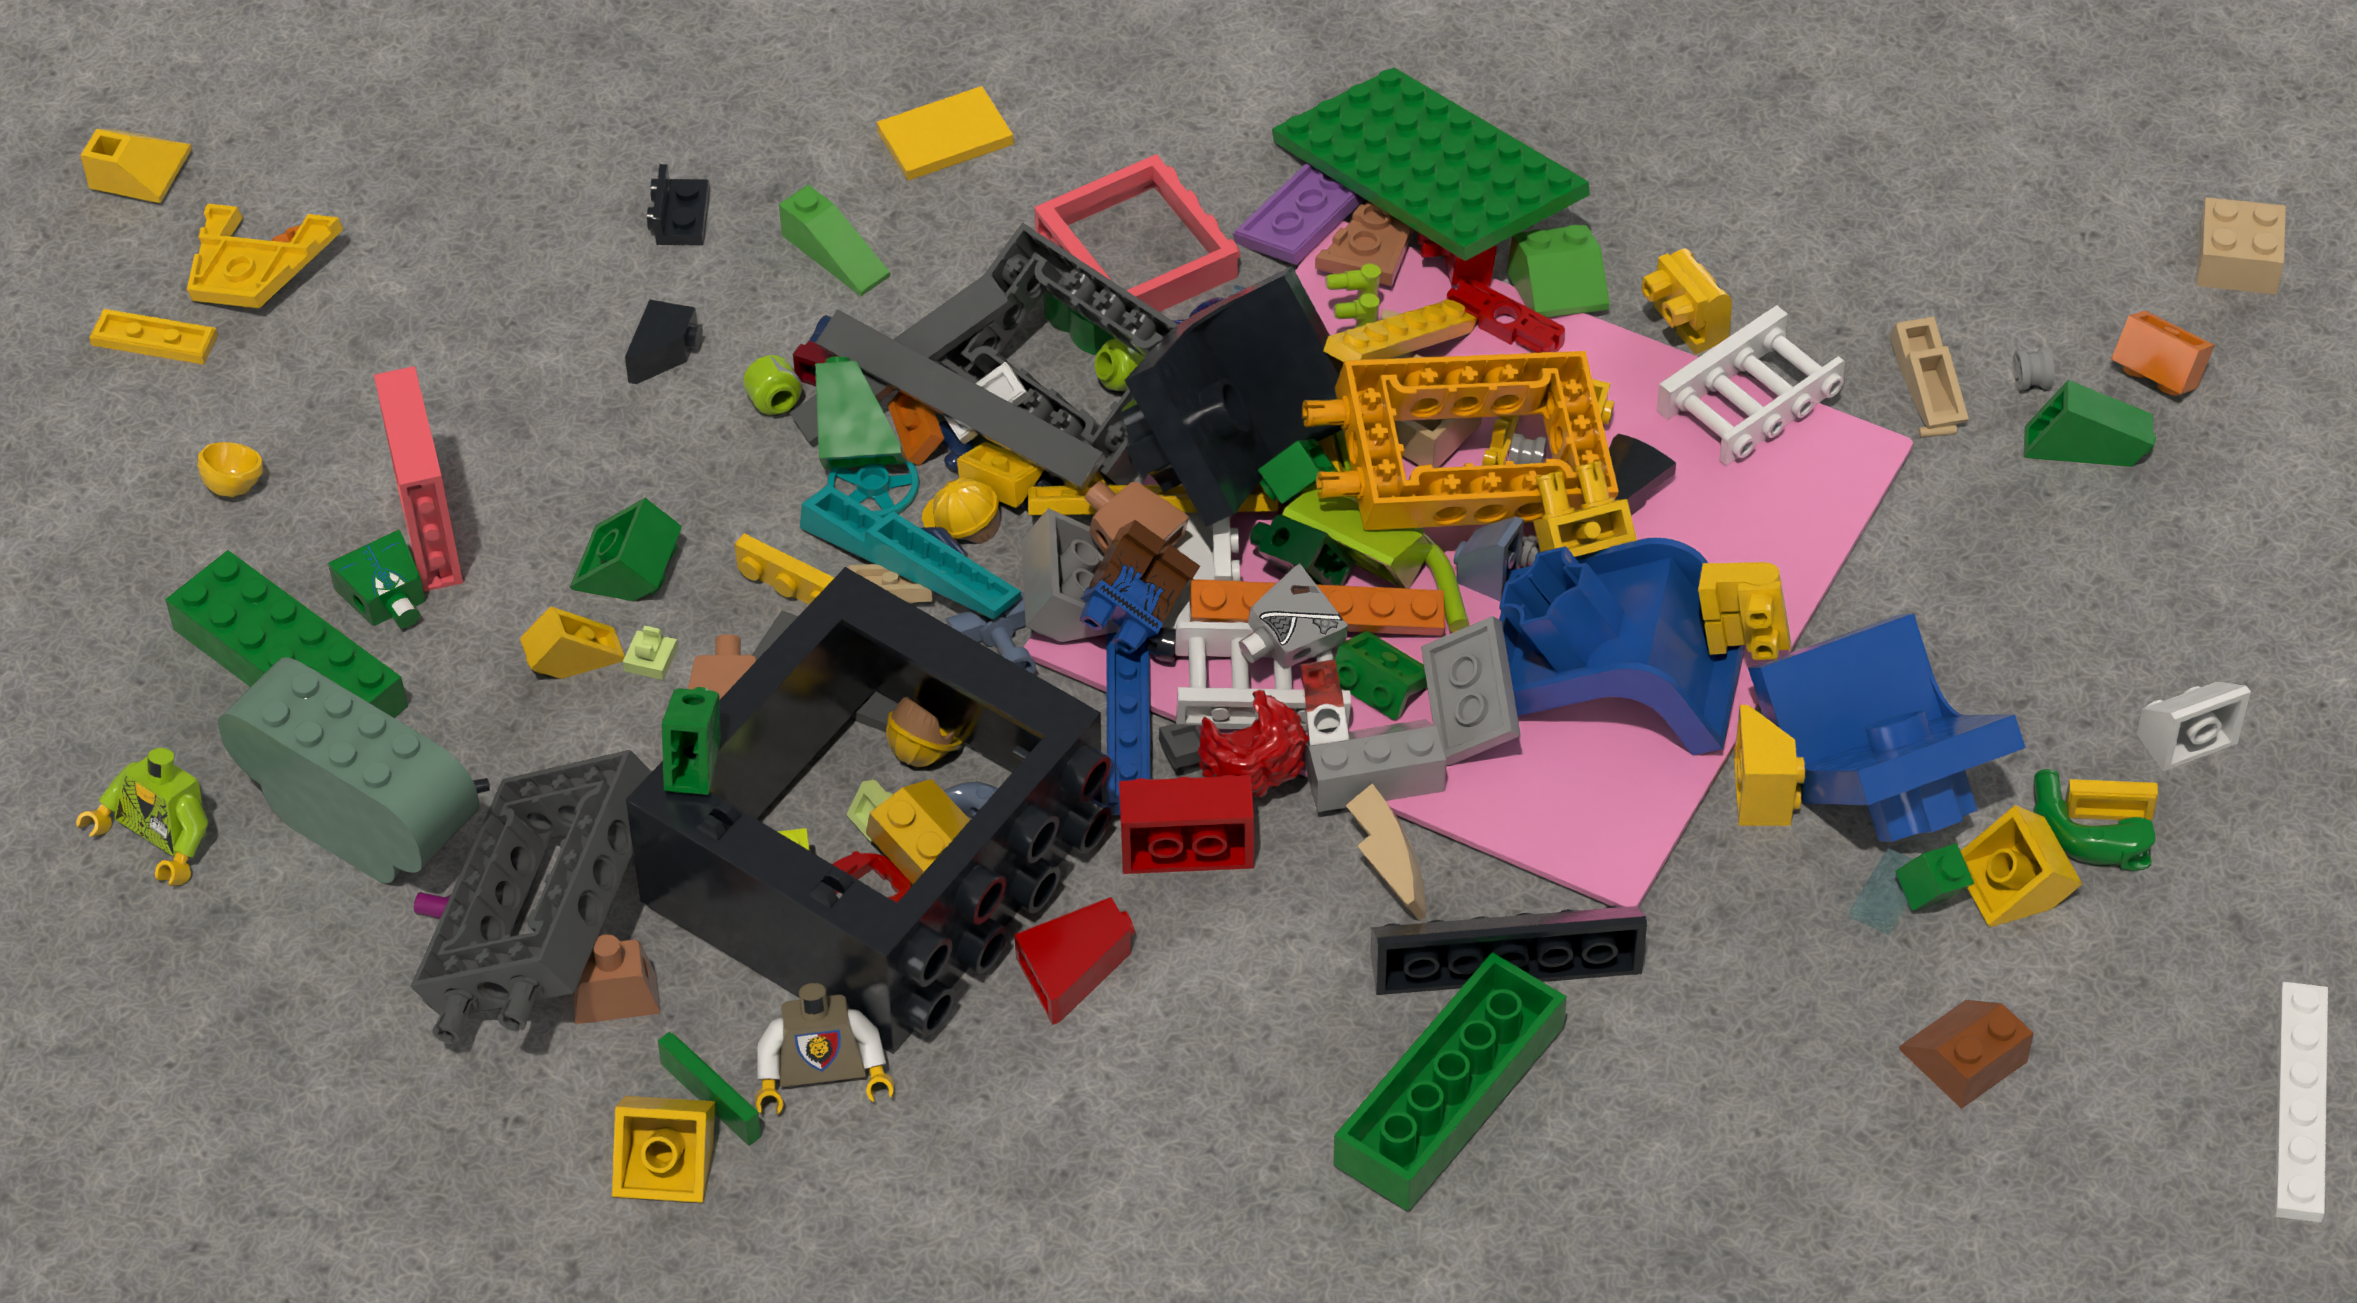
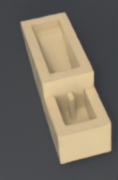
(1928, 372)
(1389, 849)

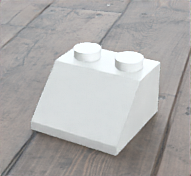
(2193, 723)

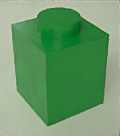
(1934, 877)

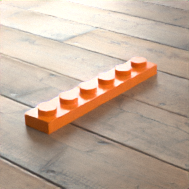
(1360, 607)

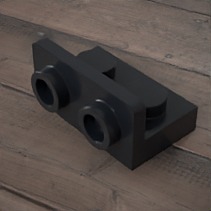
(678, 209)

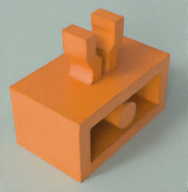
(2162, 353)

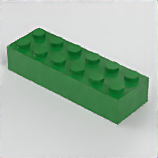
(253, 623)
(1449, 1081)

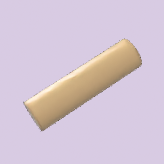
(1944, 430)

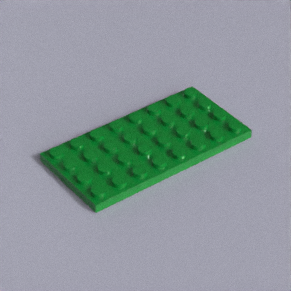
(1430, 163)

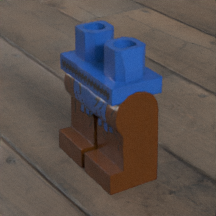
(1136, 586)

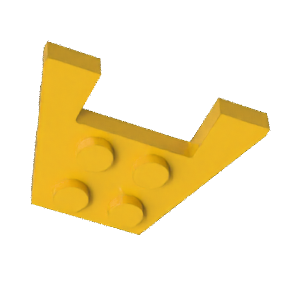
(248, 269)

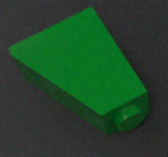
(851, 420)
(2088, 429)

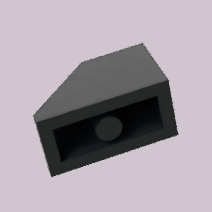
(662, 340)

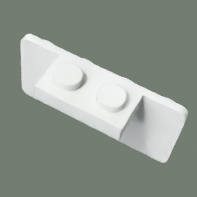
(1210, 549)

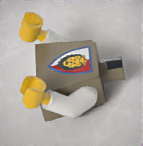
(818, 1043)

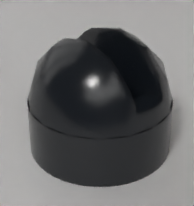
(1163, 644)

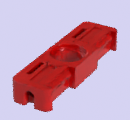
(1528, 329)

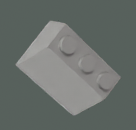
(1057, 569)
(1396, 758)

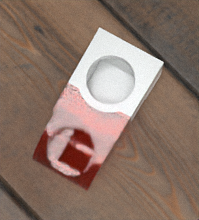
(1323, 703)

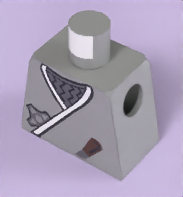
(1293, 622)

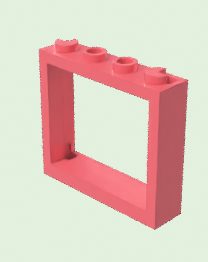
(1171, 287)
(418, 478)

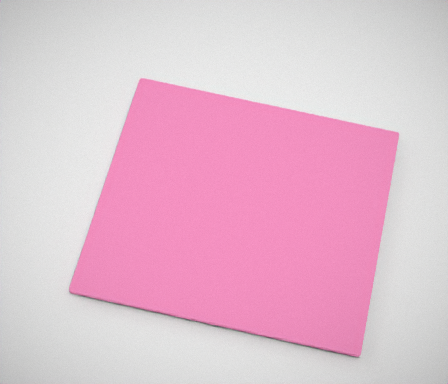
(1605, 782)

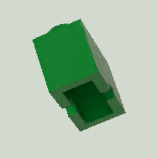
(1294, 470)

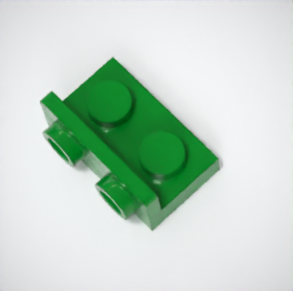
(1378, 673)

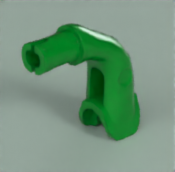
(2105, 845)

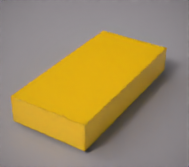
(2111, 799)

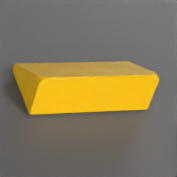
(1000, 469)

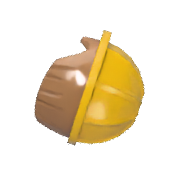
(965, 510)
(916, 735)

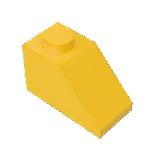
(569, 644)

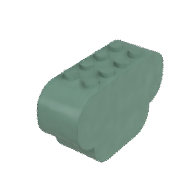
(347, 771)

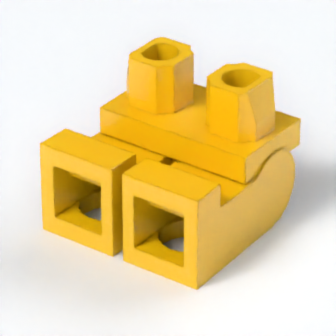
(1689, 300)
(1744, 607)

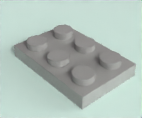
(1471, 690)

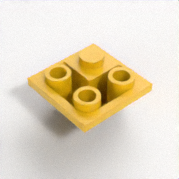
(132, 163)

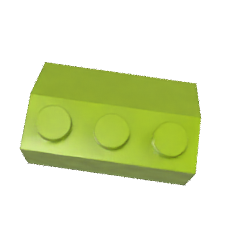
(1387, 553)

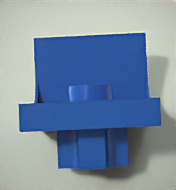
(1619, 628)
(1880, 728)

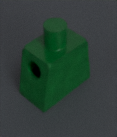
(1292, 543)

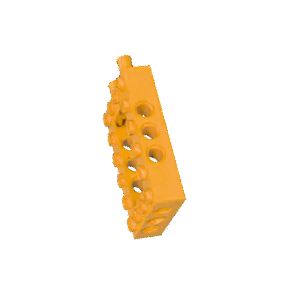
(1425, 388)

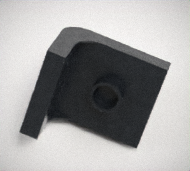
(1230, 393)

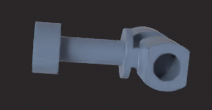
(997, 632)

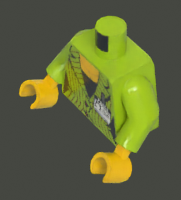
(160, 806)

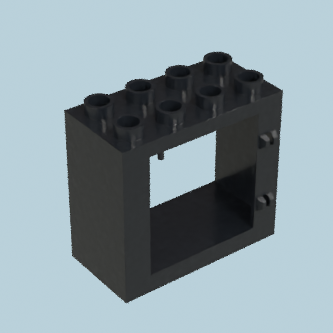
(777, 903)

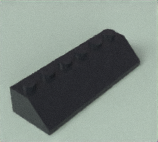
(1543, 945)

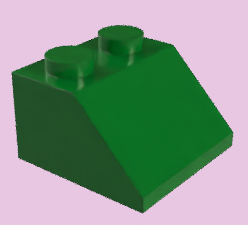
(628, 553)

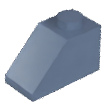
(1490, 556)

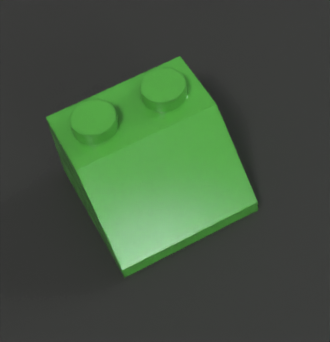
(1558, 270)

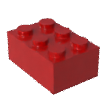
(1186, 824)

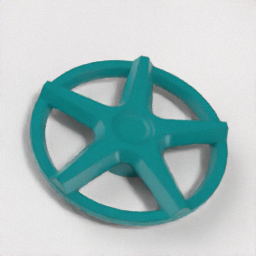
(875, 482)

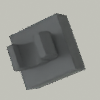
(1181, 746)

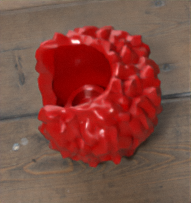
(1265, 750)

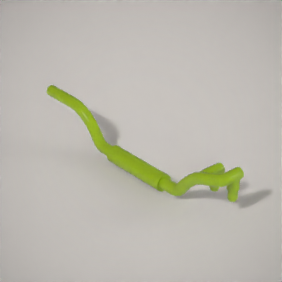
(1365, 311)

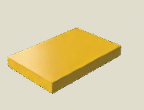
(944, 133)

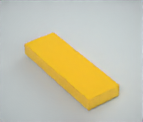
(153, 336)

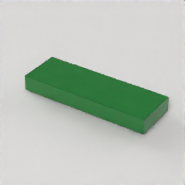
(709, 1086)

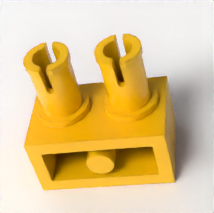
(1594, 526)

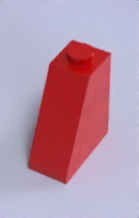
(1073, 954)

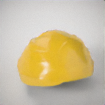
(229, 468)

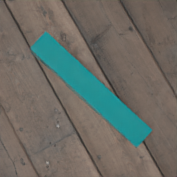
(906, 551)

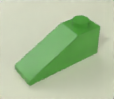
(830, 240)

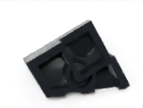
(1638, 469)

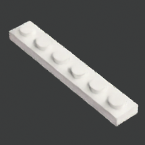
(2301, 1102)

